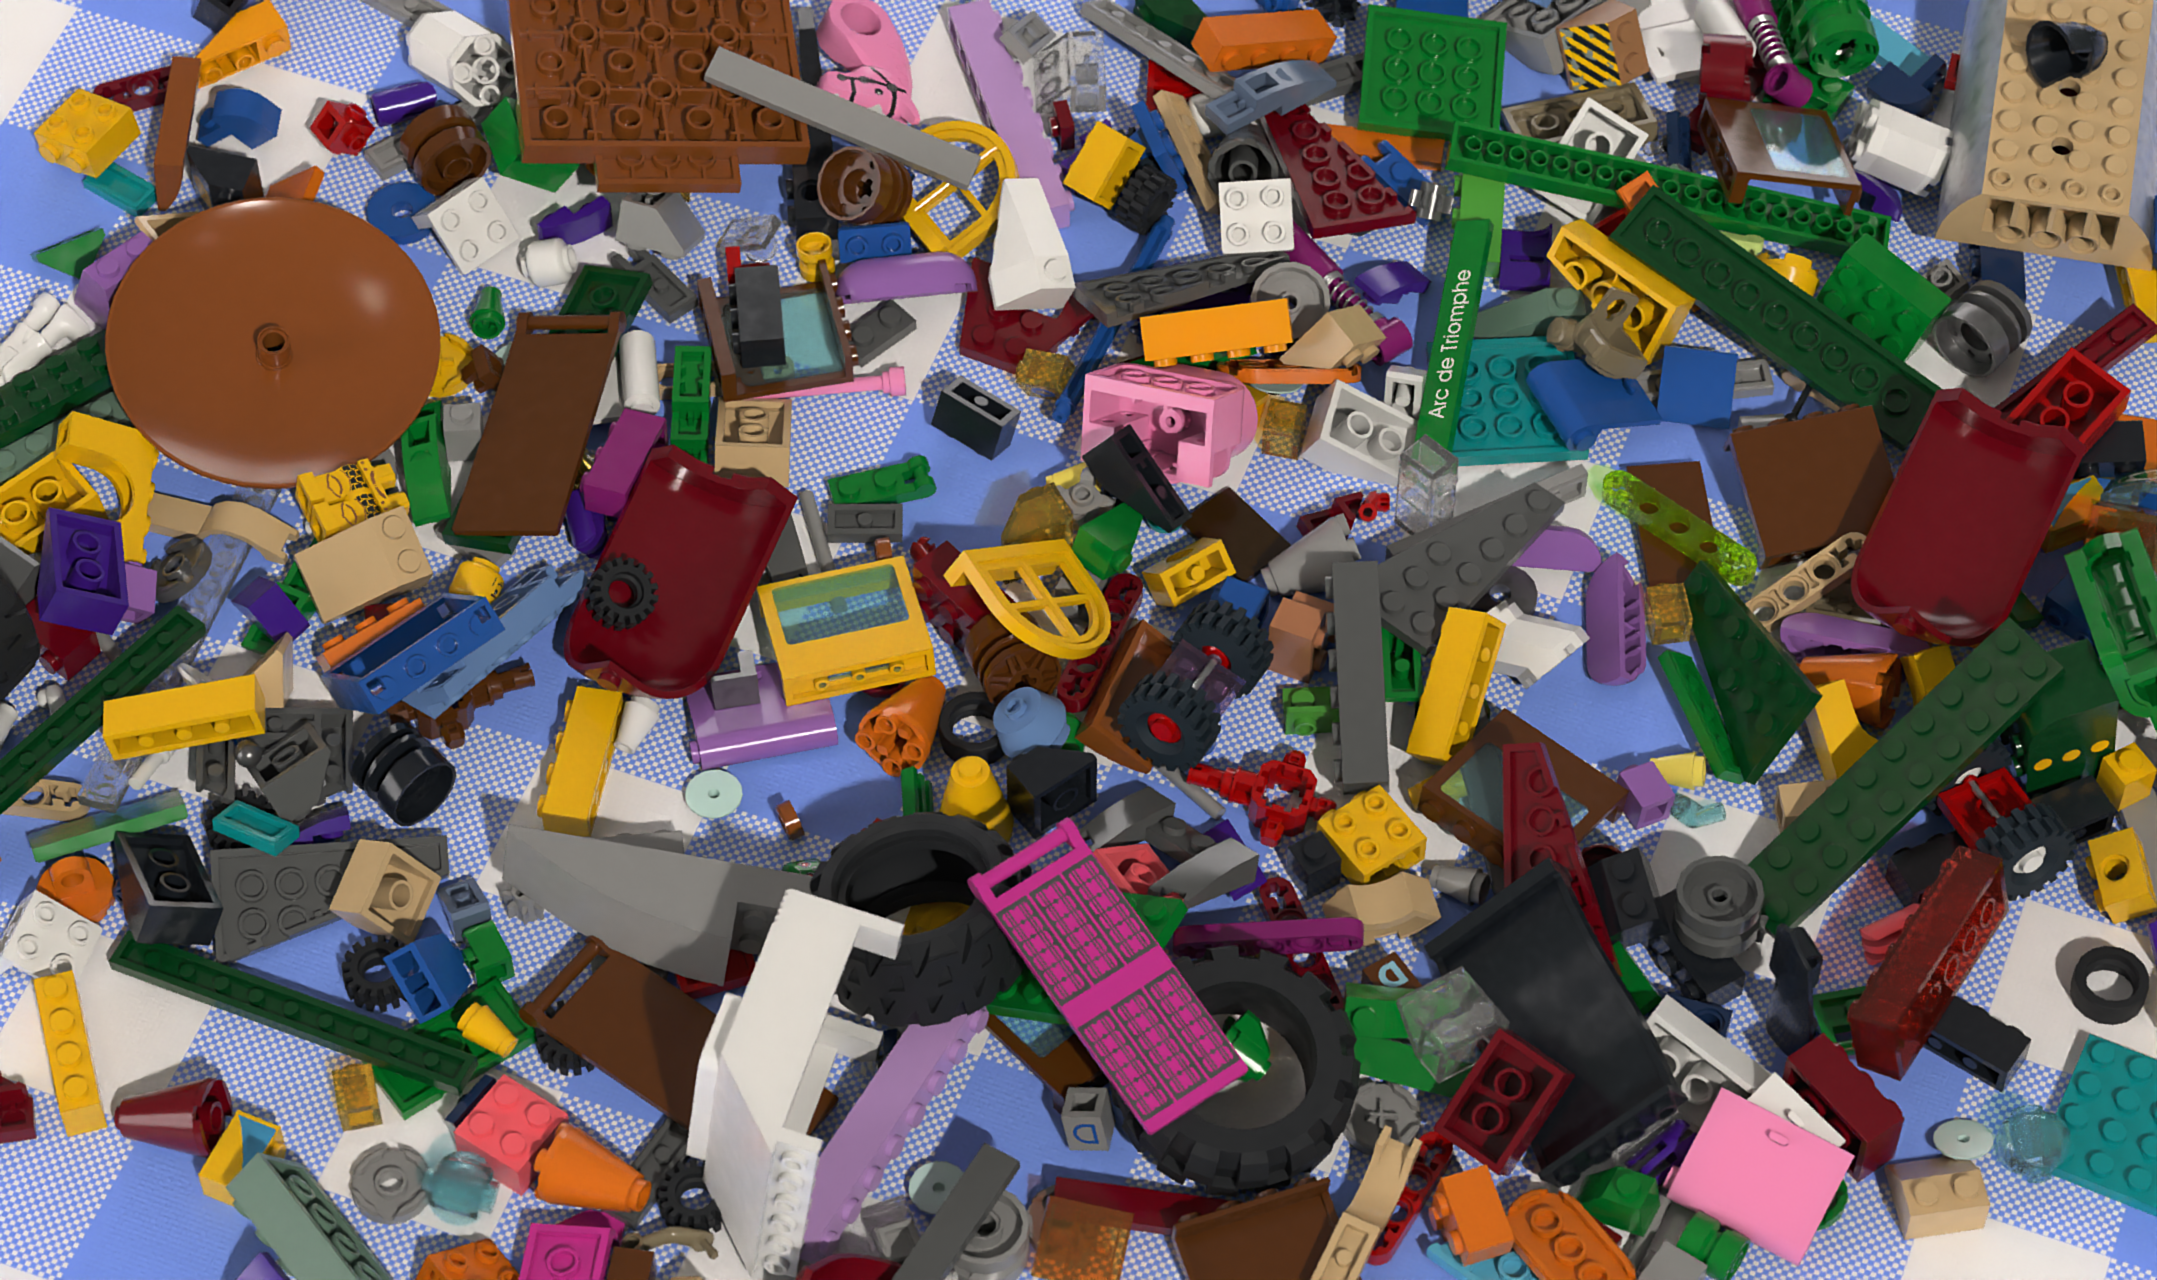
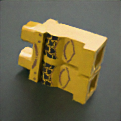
(347, 496)

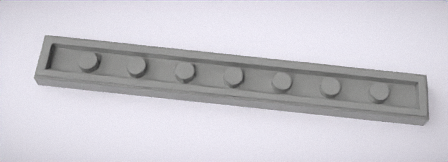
(842, 118)

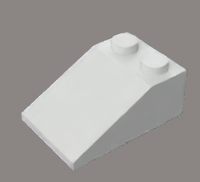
(1598, 131)
(1357, 435)

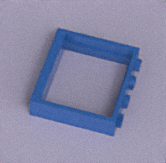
(412, 653)

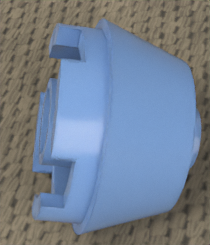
(1029, 721)

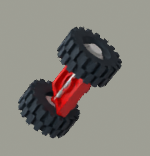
(2003, 822)

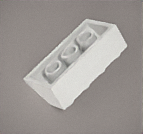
(1701, 1061)

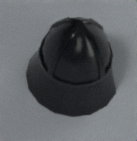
(2064, 50)

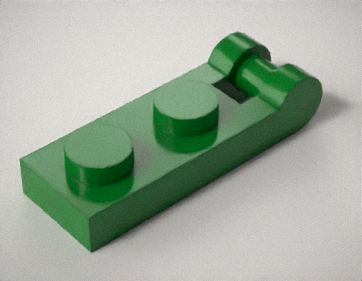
(884, 484)

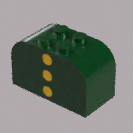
(2066, 726)

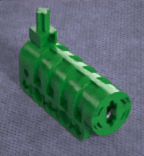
(1828, 34)
(2120, 607)

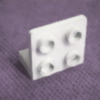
(1256, 216)
(468, 224)
(47, 938)

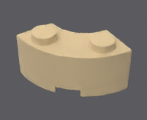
(1387, 907)

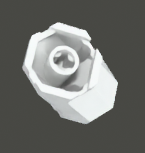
(461, 58)
(1897, 146)
(1533, 644)

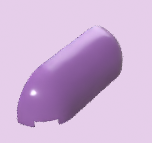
(905, 277)
(1562, 550)
(1615, 624)
(1829, 635)

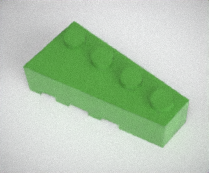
(1481, 200)

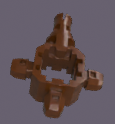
(453, 722)

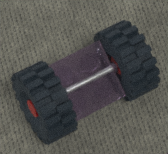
(1211, 663)

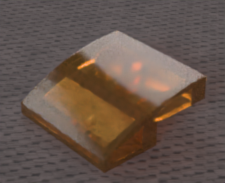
(1081, 1241)

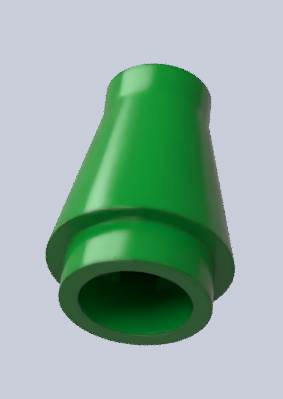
(488, 315)

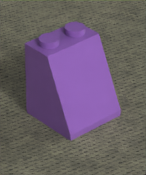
(104, 276)

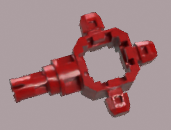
(1249, 788)

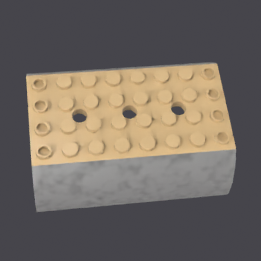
(2002, 174)

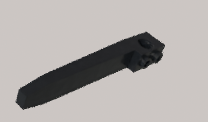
(807, 211)

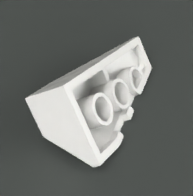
(1029, 255)

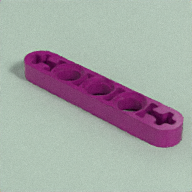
(1272, 936)

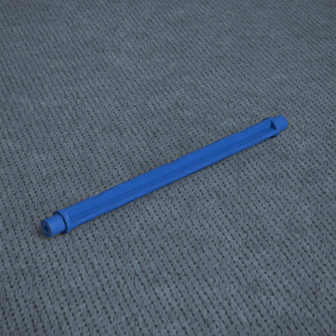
(1103, 336)

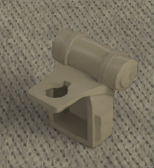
(1602, 339)

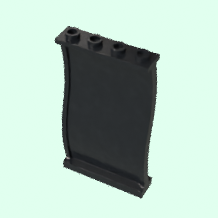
(1566, 999)

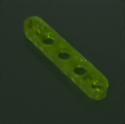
(1671, 512)

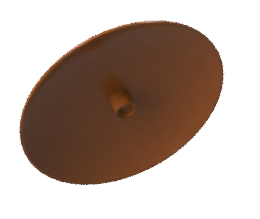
(259, 275)

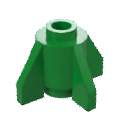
(1250, 1043)

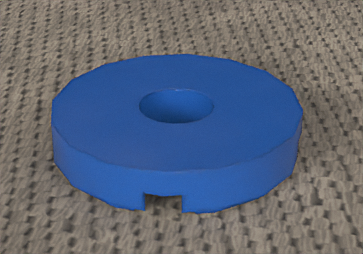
(396, 198)

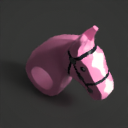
(875, 57)

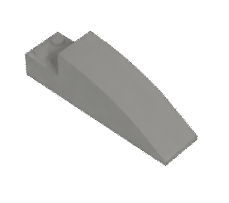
(649, 901)

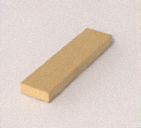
(1189, 144)

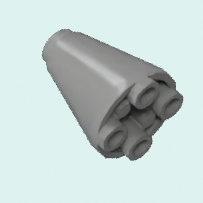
(1311, 559)

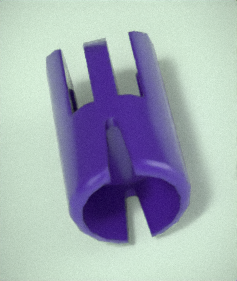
(402, 102)
(586, 527)
(1668, 1147)

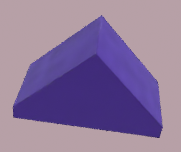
(270, 610)

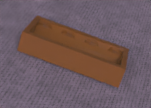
(175, 128)
(1140, 653)

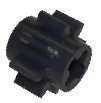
(1338, 10)

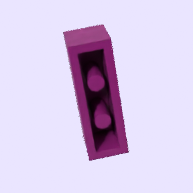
(621, 461)

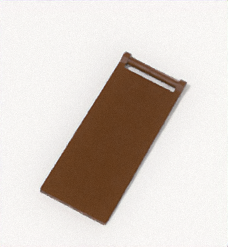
(538, 426)
(635, 1030)

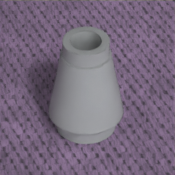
(1461, 883)

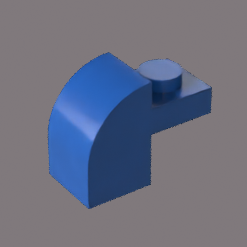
(239, 114)

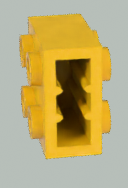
(87, 133)
(1373, 837)

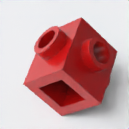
(342, 128)

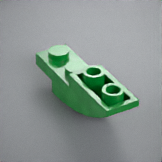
(426, 466)

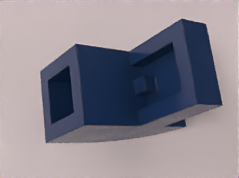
(1907, 92)

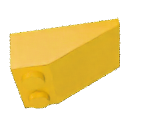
(36, 489)

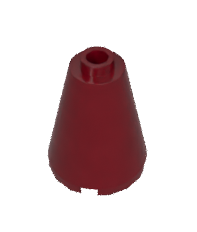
(178, 1117)

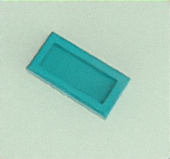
(123, 189)
(256, 828)

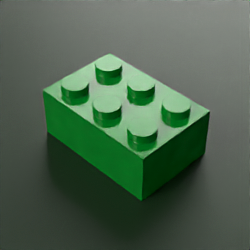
(1883, 297)

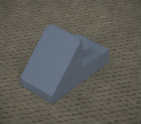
(464, 906)

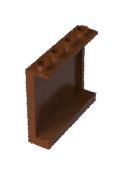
(1811, 480)
(1260, 1239)

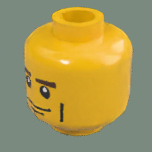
(477, 578)

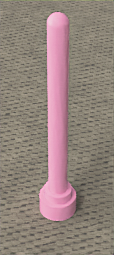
(890, 382)

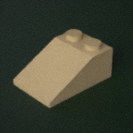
(754, 438)
(364, 565)

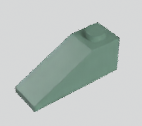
(1530, 314)

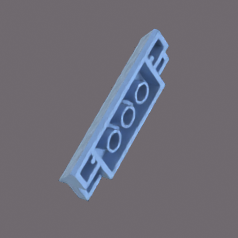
(523, 612)

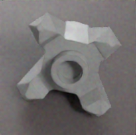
(1085, 500)

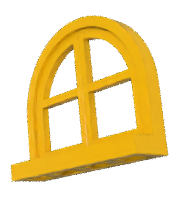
(920, 222)
(1028, 561)

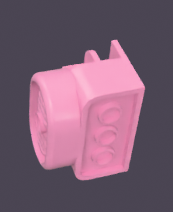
(1180, 412)

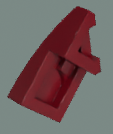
(1345, 504)
(16, 1112)

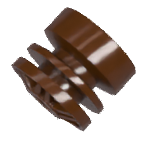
(864, 187)
(1006, 662)

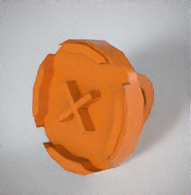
(80, 885)

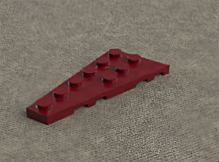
(1329, 179)
(1540, 828)

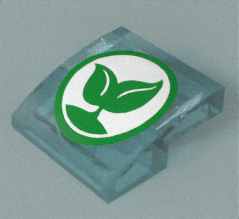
(2131, 487)

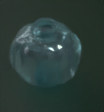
(2032, 1143)
(460, 1188)

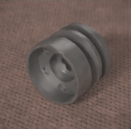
(1982, 328)

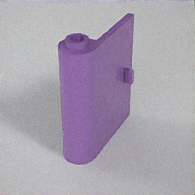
(758, 729)

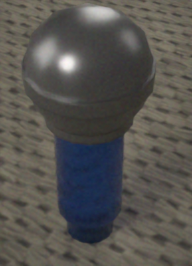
(247, 752)

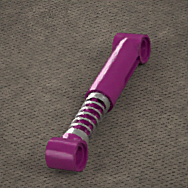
(1782, 78)
(1309, 253)

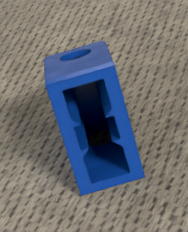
(429, 975)

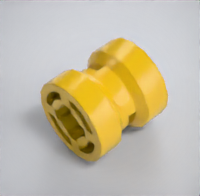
(812, 248)

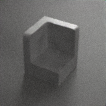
(739, 687)

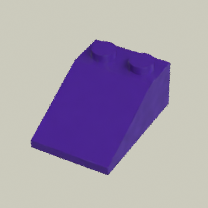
(82, 572)

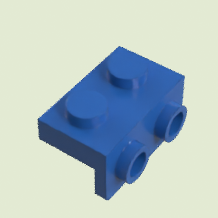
(873, 241)

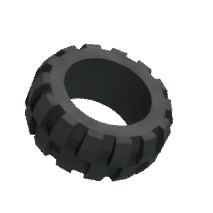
(1325, 1048)

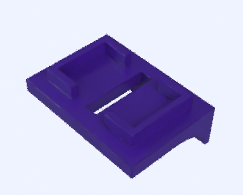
(1525, 247)

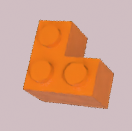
(1471, 1216)

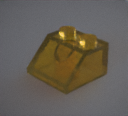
(1038, 517)

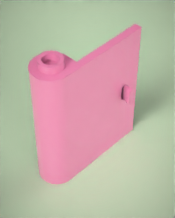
(1756, 1184)

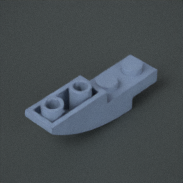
(1268, 89)

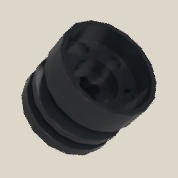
(403, 774)

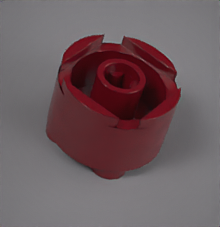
(1724, 67)

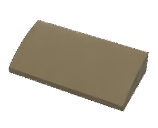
(1552, 117)

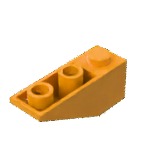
(244, 42)

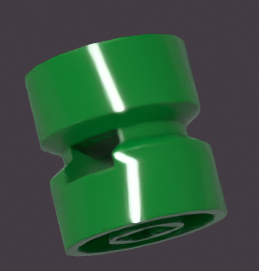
(1717, 1249)

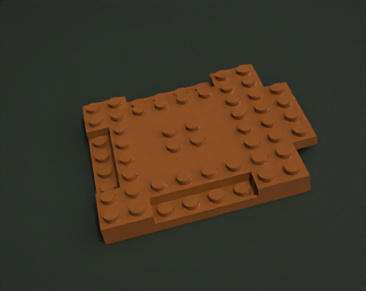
(630, 93)

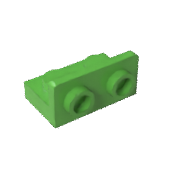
(1308, 710)

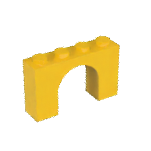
(121, 457)
(1833, 722)

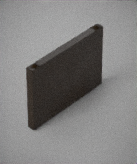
(1243, 531)

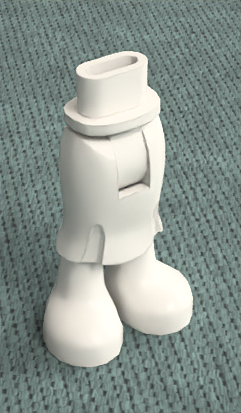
(28, 347)

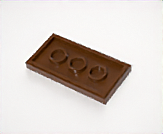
(1686, 487)

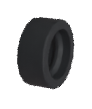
(962, 707)
(2115, 960)

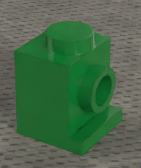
(486, 954)

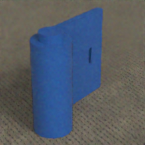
(1585, 401)

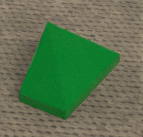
(73, 253)

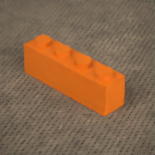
(1262, 39)

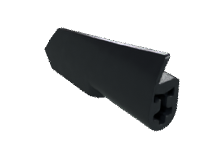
(1796, 971)

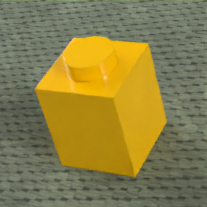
(2126, 776)

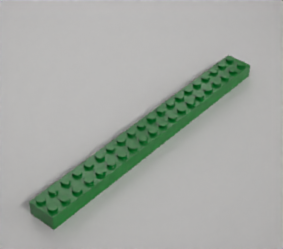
(1599, 175)

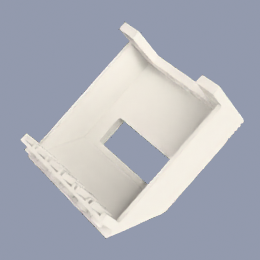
(769, 1070)

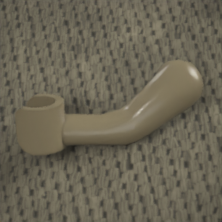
(695, 1238)

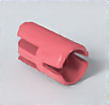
(1883, 932)

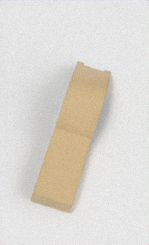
(240, 520)
(1369, 1210)

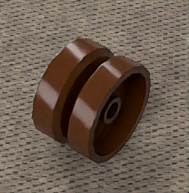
(445, 148)

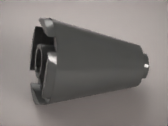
(1242, 157)

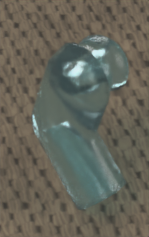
(1695, 815)

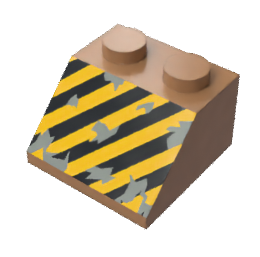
(1602, 47)

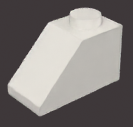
(1405, 389)

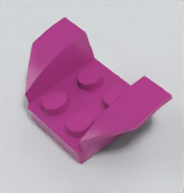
(571, 1248)

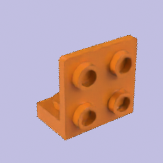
(468, 1262)

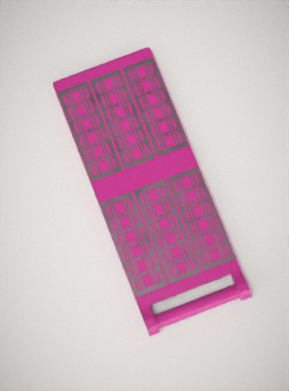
(1111, 980)

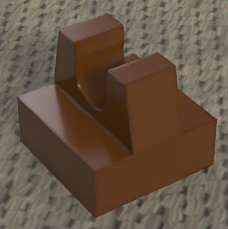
(483, 370)

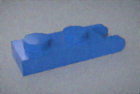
(1397, 173)

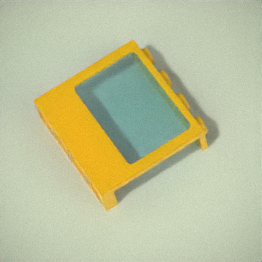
(846, 630)

